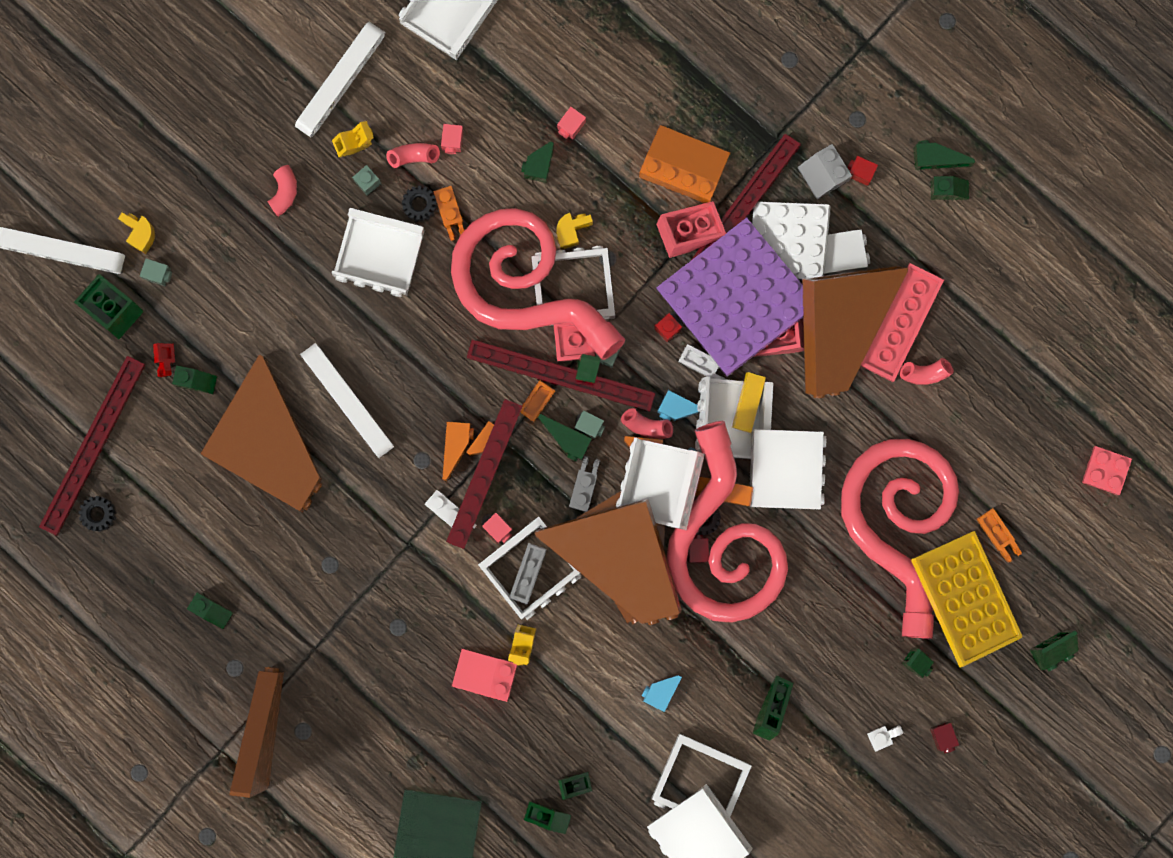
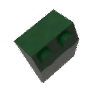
(109, 306)
(1055, 649)

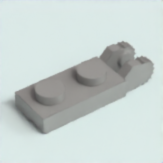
(584, 486)

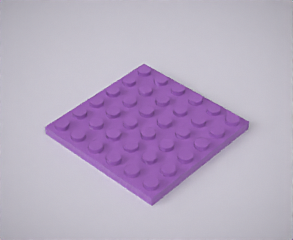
(735, 296)

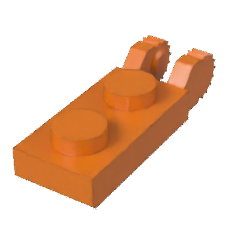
(449, 210)
(998, 533)

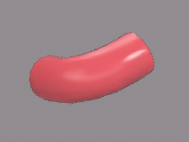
(413, 153)
(286, 190)
(926, 374)
(647, 427)

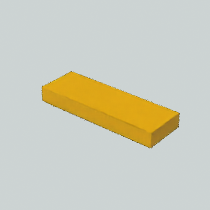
(748, 402)

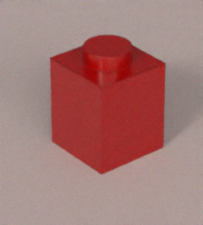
(862, 170)
(668, 327)

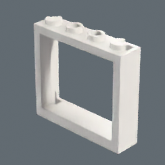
(581, 253)
(495, 556)
(681, 739)

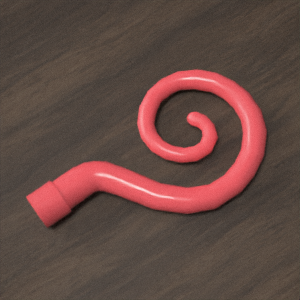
(599, 333)
(716, 447)
(918, 616)

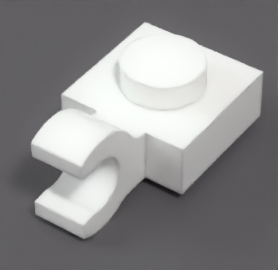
(881, 737)

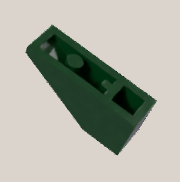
(936, 156)
(569, 440)
(773, 709)

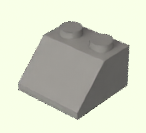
(825, 171)

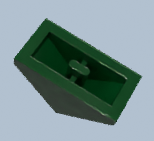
(587, 368)
(574, 785)

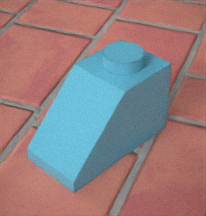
(676, 407)
(661, 692)

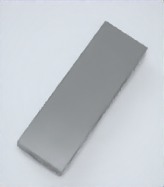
(528, 573)

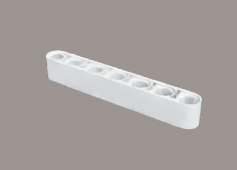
(340, 79)
(61, 250)
(347, 400)

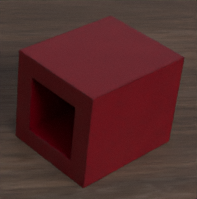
(698, 550)
(944, 737)

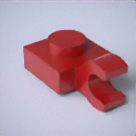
(164, 356)

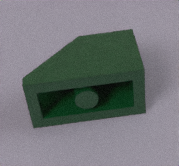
(538, 163)
(949, 188)
(194, 380)
(210, 610)
(918, 663)
(547, 817)

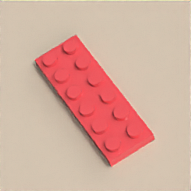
(902, 323)

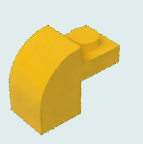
(353, 141)
(566, 229)
(142, 234)
(522, 645)

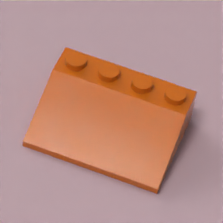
(684, 164)

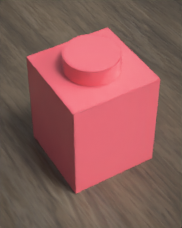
(571, 123)
(452, 138)
(498, 528)

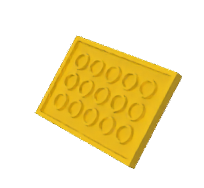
(967, 599)

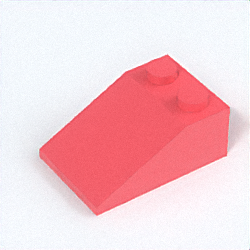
(690, 228)
(789, 342)
(484, 675)

